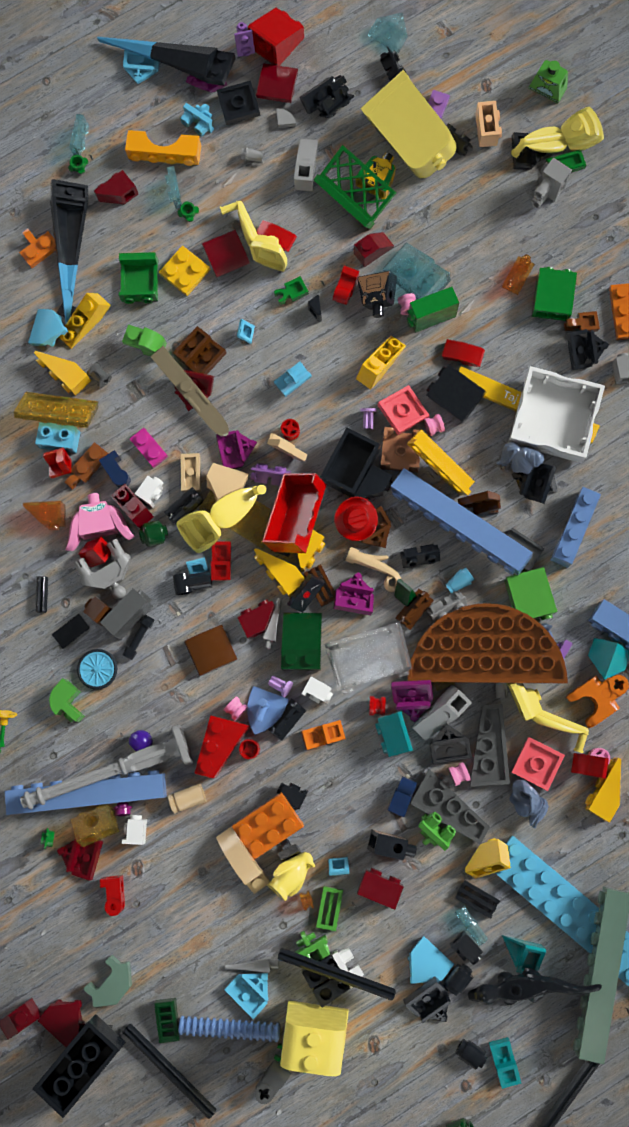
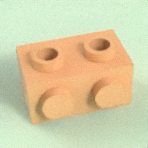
(488, 123)

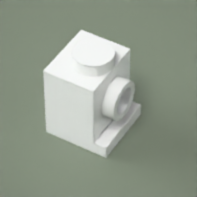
(150, 490)
(318, 691)
(135, 830)

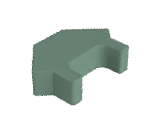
(114, 986)

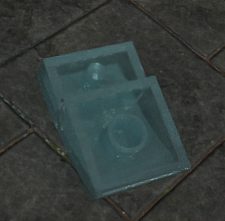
(417, 272)

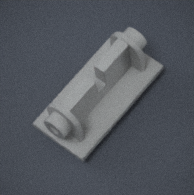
(453, 602)

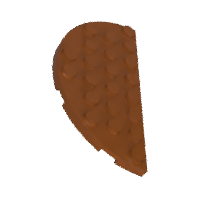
(488, 647)

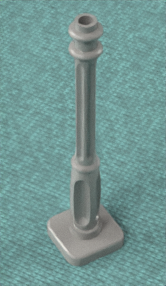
(134, 762)

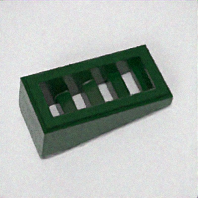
(165, 1003)

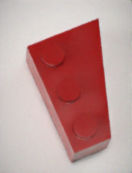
(218, 744)

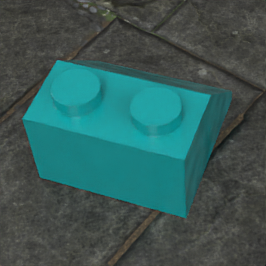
(394, 734)

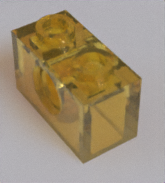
(106, 825)

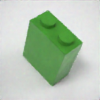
(531, 594)

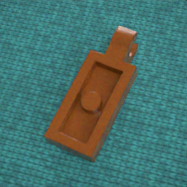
(86, 465)

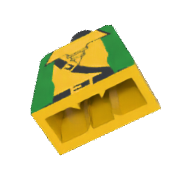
(382, 168)

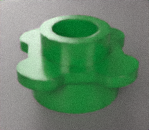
(77, 159)
(188, 206)
(47, 838)

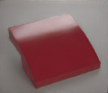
(277, 83)
(226, 253)

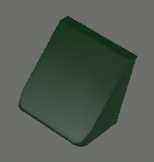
(404, 593)

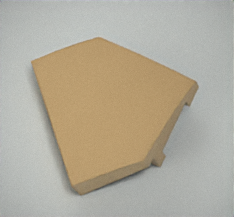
(286, 447)
(225, 480)

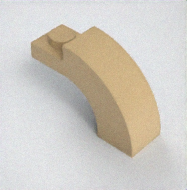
(242, 861)

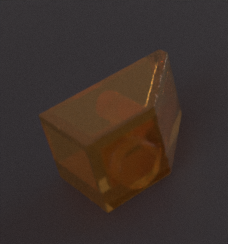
(50, 513)

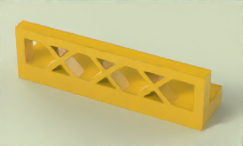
(441, 463)

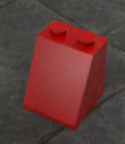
(276, 35)

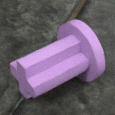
(368, 417)
(280, 685)

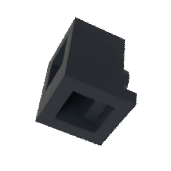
(293, 794)
(467, 948)

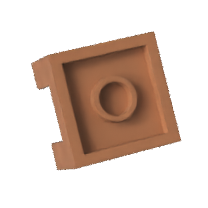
(396, 452)

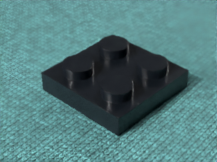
(238, 102)

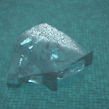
(390, 31)

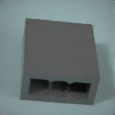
(127, 613)

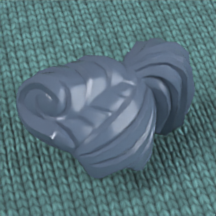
(522, 458)
(528, 802)

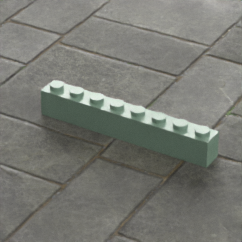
(603, 970)

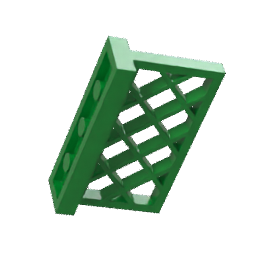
(343, 198)

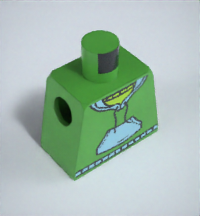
(550, 81)

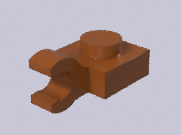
(584, 321)

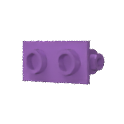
(244, 40)
(262, 473)

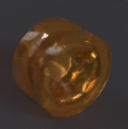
(306, 900)

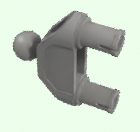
(109, 575)

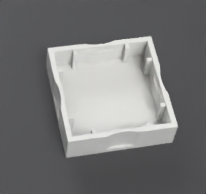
(556, 414)

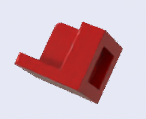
(58, 462)
(95, 552)

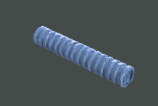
(229, 1029)

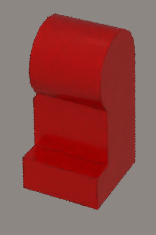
(346, 285)
(114, 893)

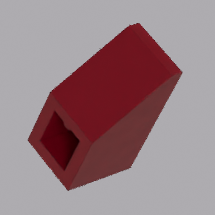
(116, 190)
(132, 506)
(256, 621)

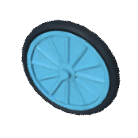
(97, 669)

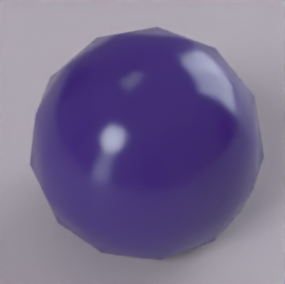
(140, 740)

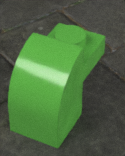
(143, 339)
(61, 699)

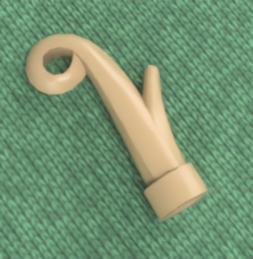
(374, 562)

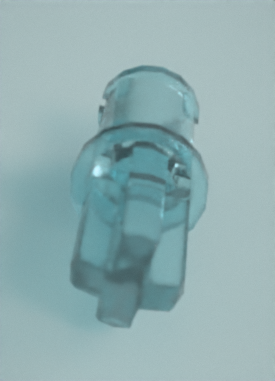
(471, 925)

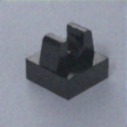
(288, 850)

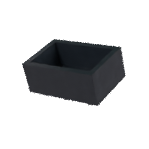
(350, 462)

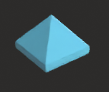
(245, 331)
(197, 566)
(338, 866)

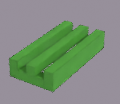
(326, 926)

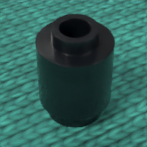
(459, 979)
(471, 1054)

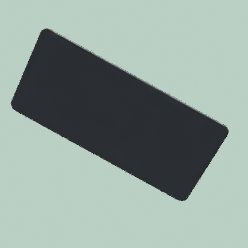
(70, 631)

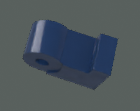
(111, 466)
(402, 796)

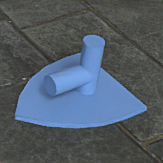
(264, 709)

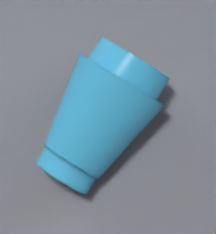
(460, 580)

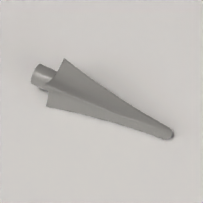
(271, 632)
(261, 965)

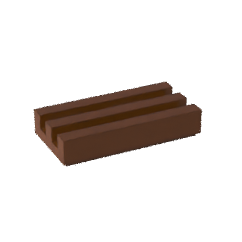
(328, 600)

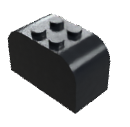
(79, 1065)

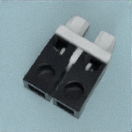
(330, 988)

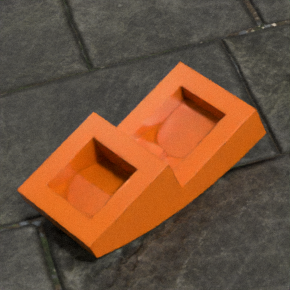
(323, 735)

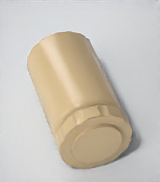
(187, 798)

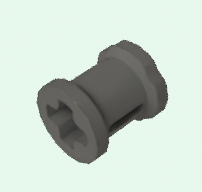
(96, 369)

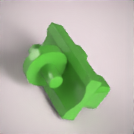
(434, 833)
(319, 945)

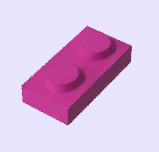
(148, 447)

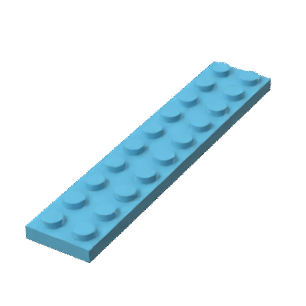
(555, 898)

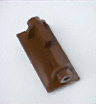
(410, 615)

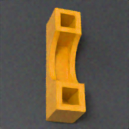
(183, 151)

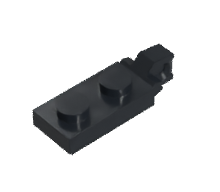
(319, 92)

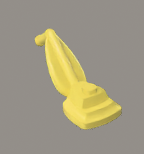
(578, 132)
(263, 248)
(203, 528)
(529, 707)

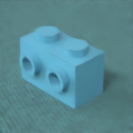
(55, 436)

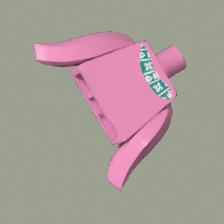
(96, 521)

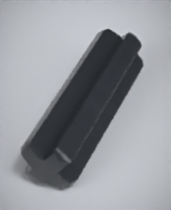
(41, 594)

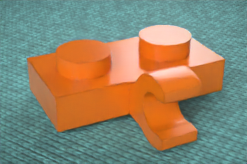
(38, 249)

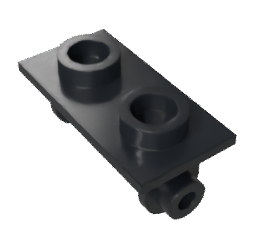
(390, 61)
(341, 99)
(462, 141)
(184, 505)
(429, 555)
(288, 720)

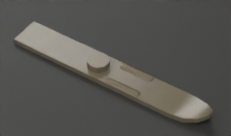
(190, 391)

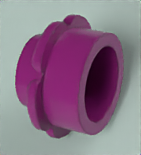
(122, 809)

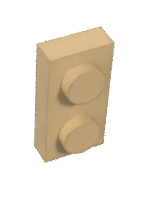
(190, 472)

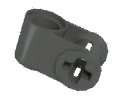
(273, 1080)

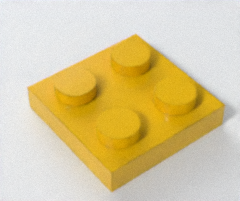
(184, 270)

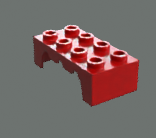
(294, 512)

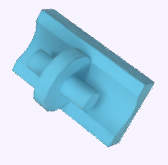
(200, 116)
(292, 379)

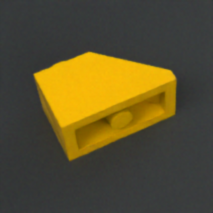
(489, 859)

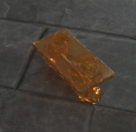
(518, 274)

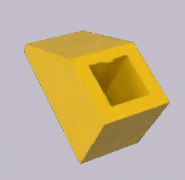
(315, 545)

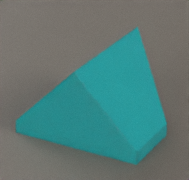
(608, 657)
(525, 953)

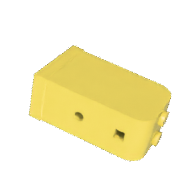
(411, 126)
(314, 1038)

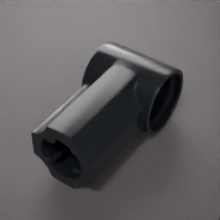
(186, 583)

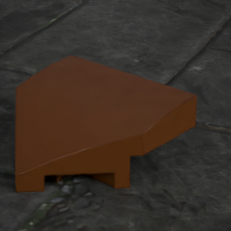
(482, 502)
(380, 536)

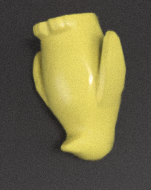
(291, 875)

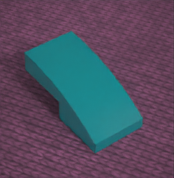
(505, 1062)

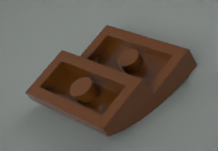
(199, 352)
(210, 650)

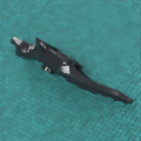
(525, 986)

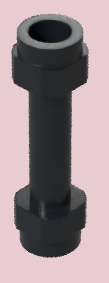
(146, 622)

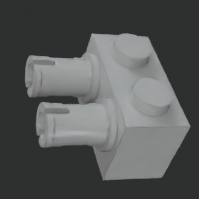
(551, 182)

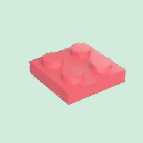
(403, 410)
(537, 763)

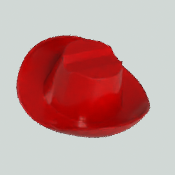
(356, 519)

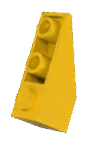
(84, 318)
(379, 362)
(68, 372)
(285, 573)
(606, 796)

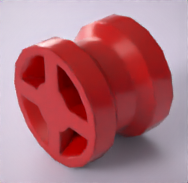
(290, 425)
(377, 706)

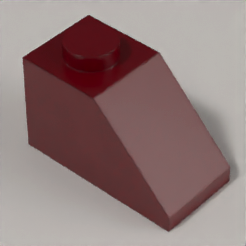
(372, 247)
(20, 1018)

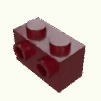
(380, 888)

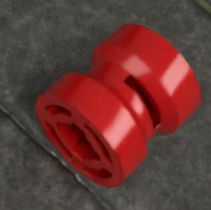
(246, 749)

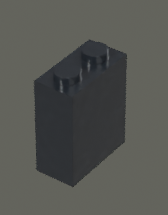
(455, 393)

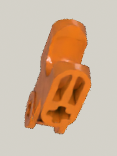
(602, 695)

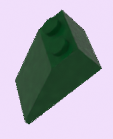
(301, 642)

